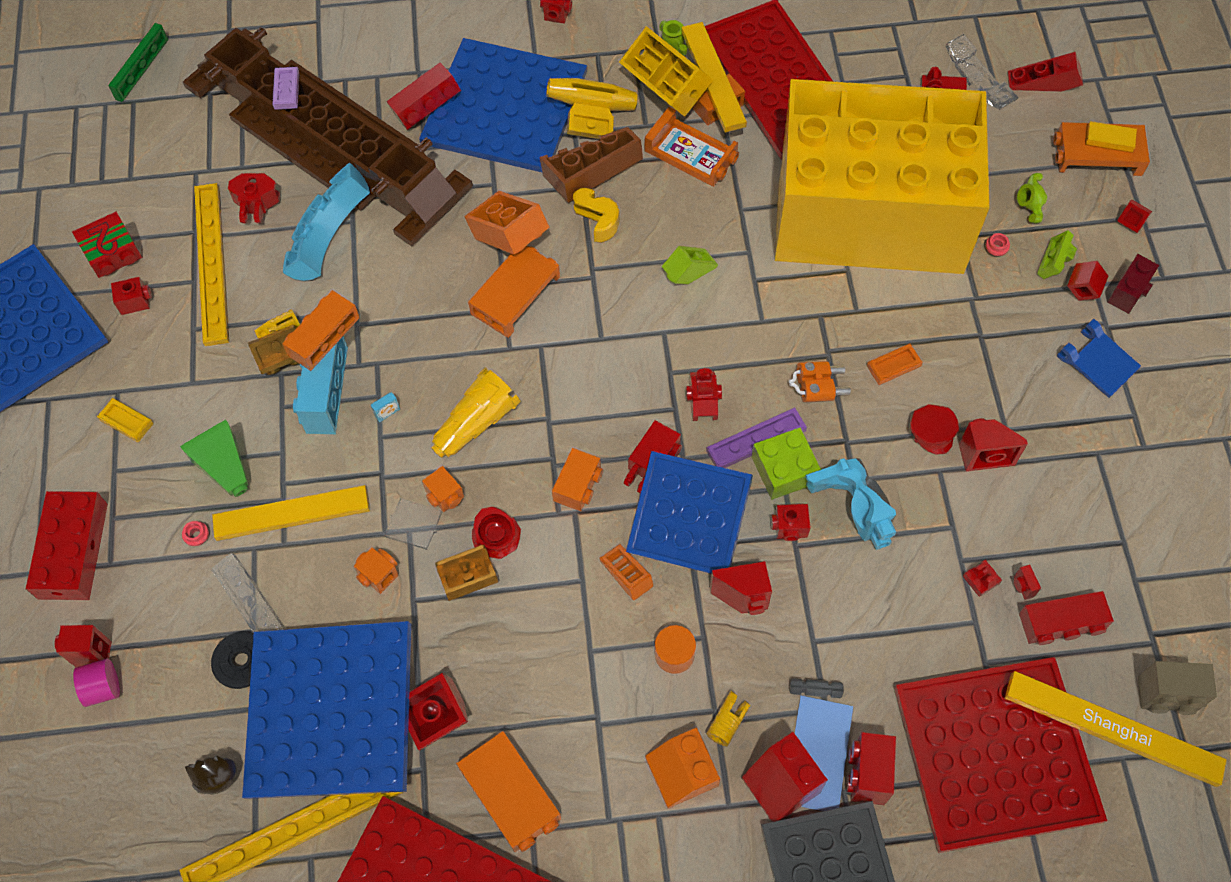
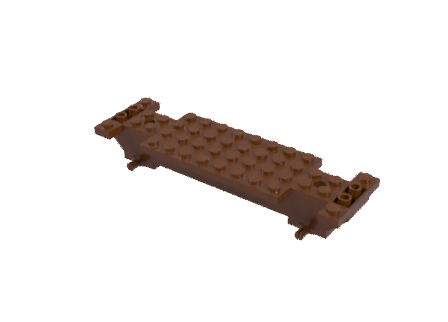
(329, 133)

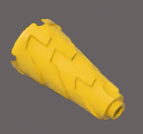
(481, 406)

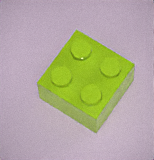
(784, 462)

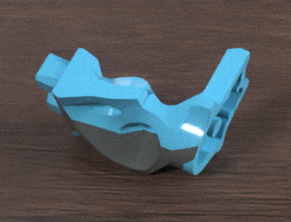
(869, 503)

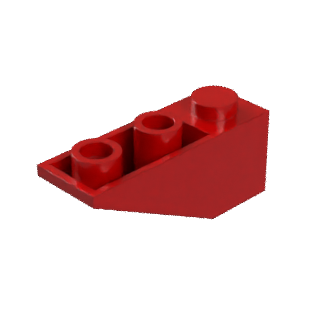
(1048, 75)

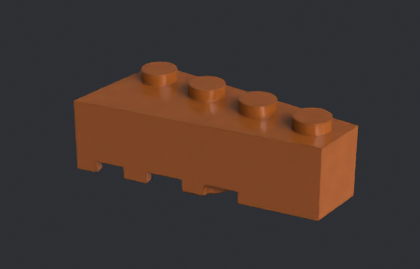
(591, 162)

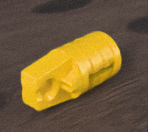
(277, 323)

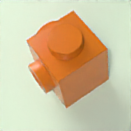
(442, 490)

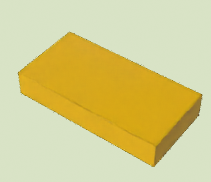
(1111, 136)
(125, 420)

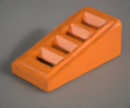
(636, 584)

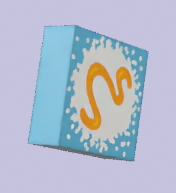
(385, 407)

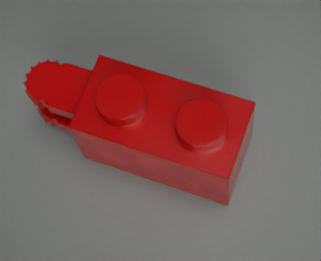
(657, 439)

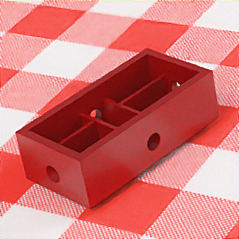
(67, 546)

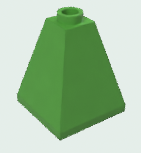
(219, 458)

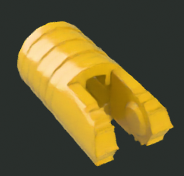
(725, 722)

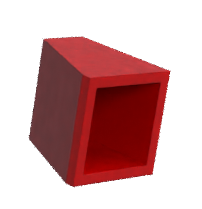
(784, 778)

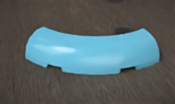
(321, 223)

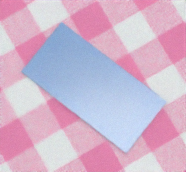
(825, 732)

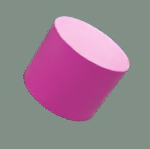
(96, 682)

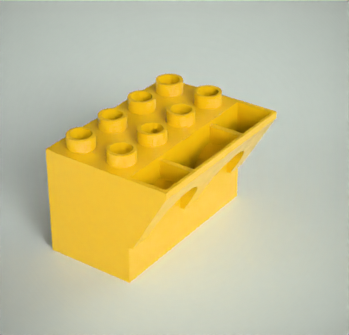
(882, 176)

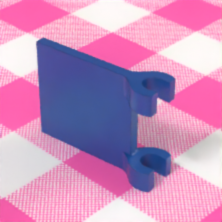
(1100, 360)

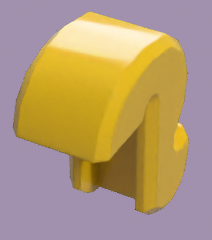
(598, 209)

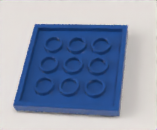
(689, 513)

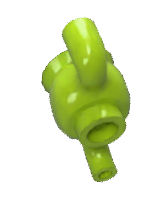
(672, 35)
(1033, 197)

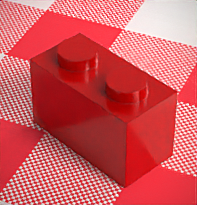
(82, 644)

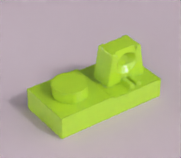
(1058, 251)

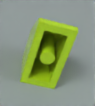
(688, 264)

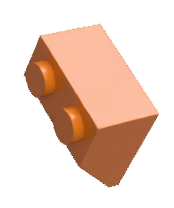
(682, 768)

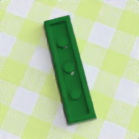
(138, 62)

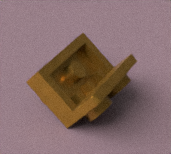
(270, 352)
(466, 572)

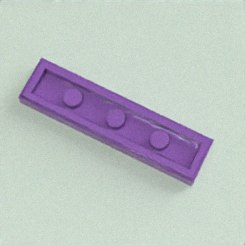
(741, 444)

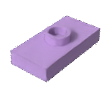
(286, 88)

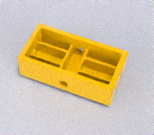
(666, 71)

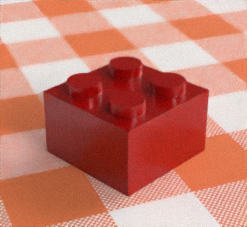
(872, 768)

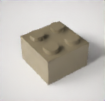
(1177, 687)

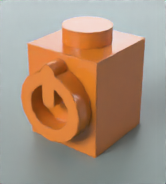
(376, 569)

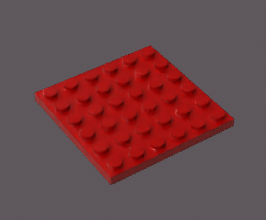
(992, 764)

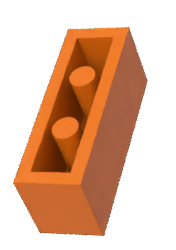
(321, 330)

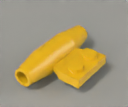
(591, 104)

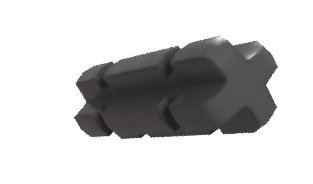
(816, 688)

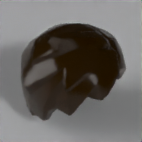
(212, 775)

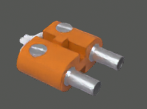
(816, 381)

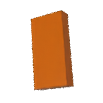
(894, 364)

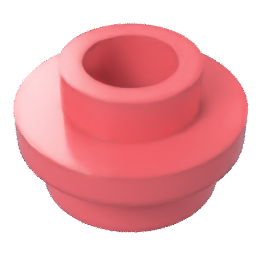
(1000, 240)
(192, 527)

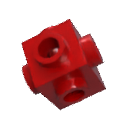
(556, 10)

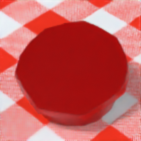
(934, 428)
(496, 531)

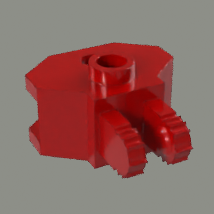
(252, 196)
(703, 393)

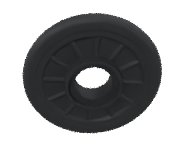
(223, 660)

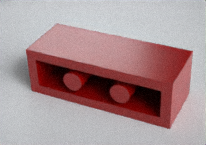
(423, 95)
(1066, 618)

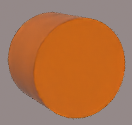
(675, 649)

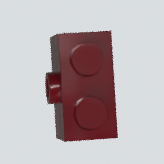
(1134, 284)

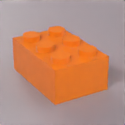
(507, 222)

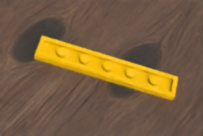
(719, 90)
(290, 513)

